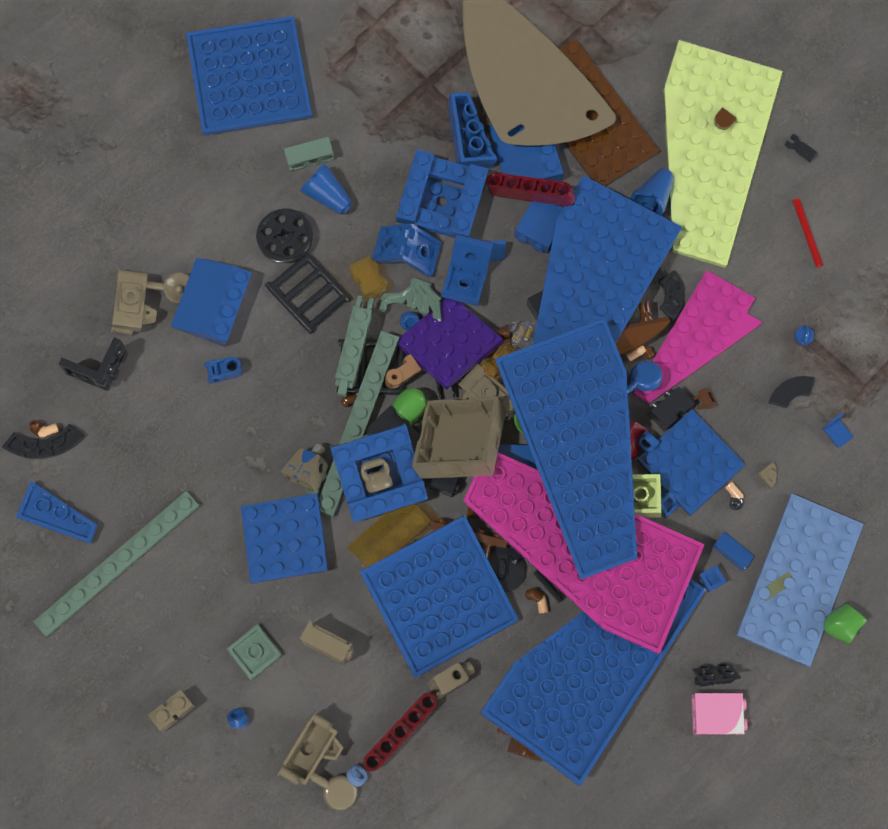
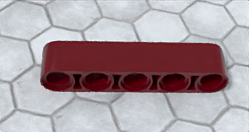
(530, 189)
(407, 725)

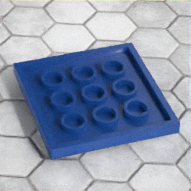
(691, 462)
(284, 538)

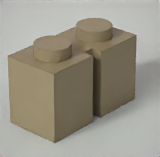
(177, 705)

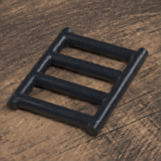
(297, 313)
(363, 367)

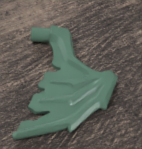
(417, 295)

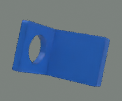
(837, 431)

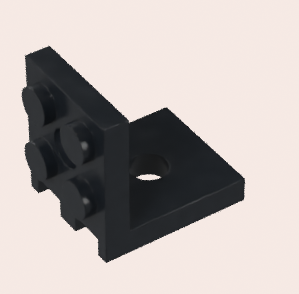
(107, 371)

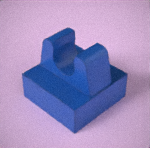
(712, 578)

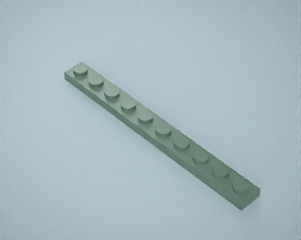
(360, 414)
(116, 564)

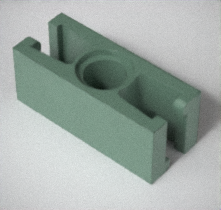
(309, 154)

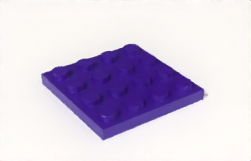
(450, 346)

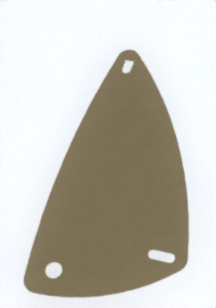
(527, 78)

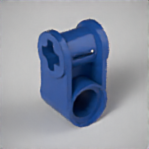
(222, 370)

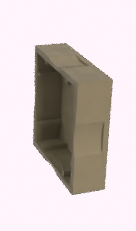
(459, 438)

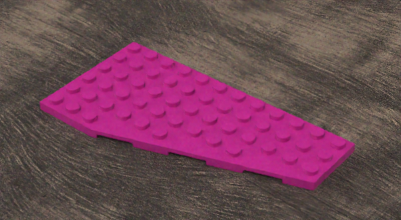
(628, 600)

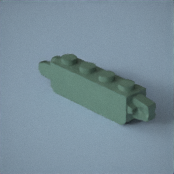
(353, 346)

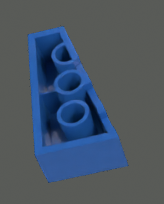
(468, 133)

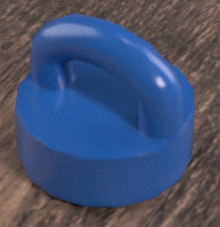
(408, 320)
(804, 335)
(650, 438)
(237, 718)

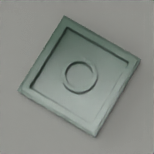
(254, 652)

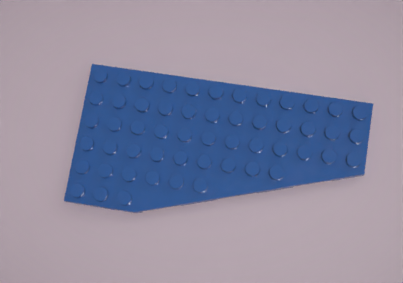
(600, 261)
(578, 431)
(577, 689)

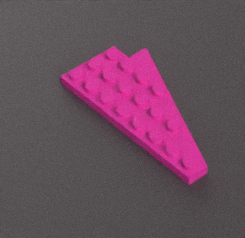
(706, 327)

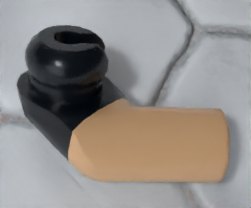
(736, 496)

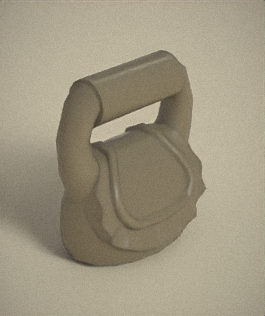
(378, 480)

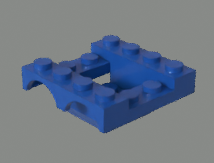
(420, 195)
(350, 457)

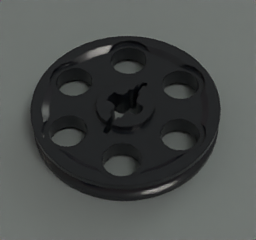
(292, 232)

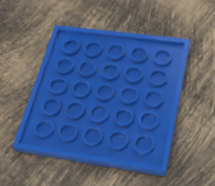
(248, 75)
(439, 596)

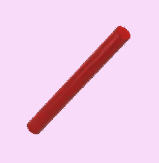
(807, 232)

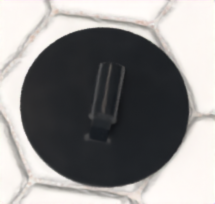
(508, 573)

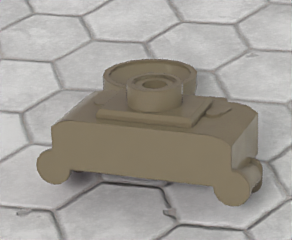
(129, 304)
(479, 384)
(304, 756)

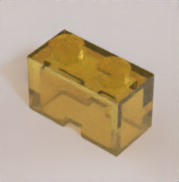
(371, 283)

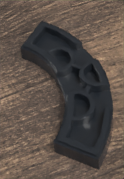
(44, 448)

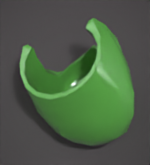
(410, 404)
(844, 623)

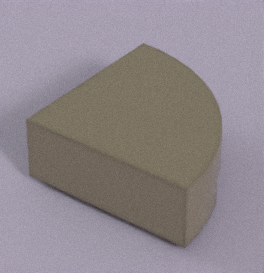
(769, 475)

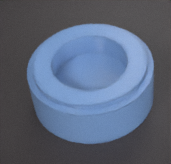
(356, 775)

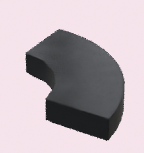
(673, 295)
(791, 389)

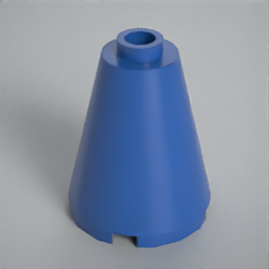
(327, 190)
(655, 191)

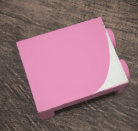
(718, 713)

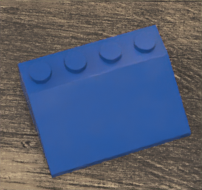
(526, 160)
(211, 300)

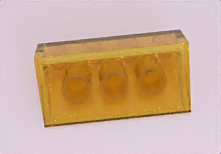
(389, 534)

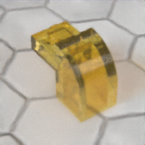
(489, 364)

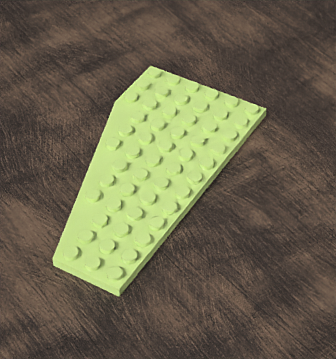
(707, 163)

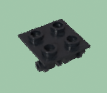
(721, 674)

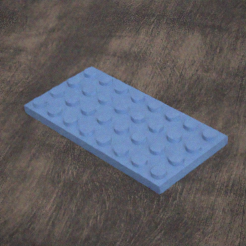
(816, 551)

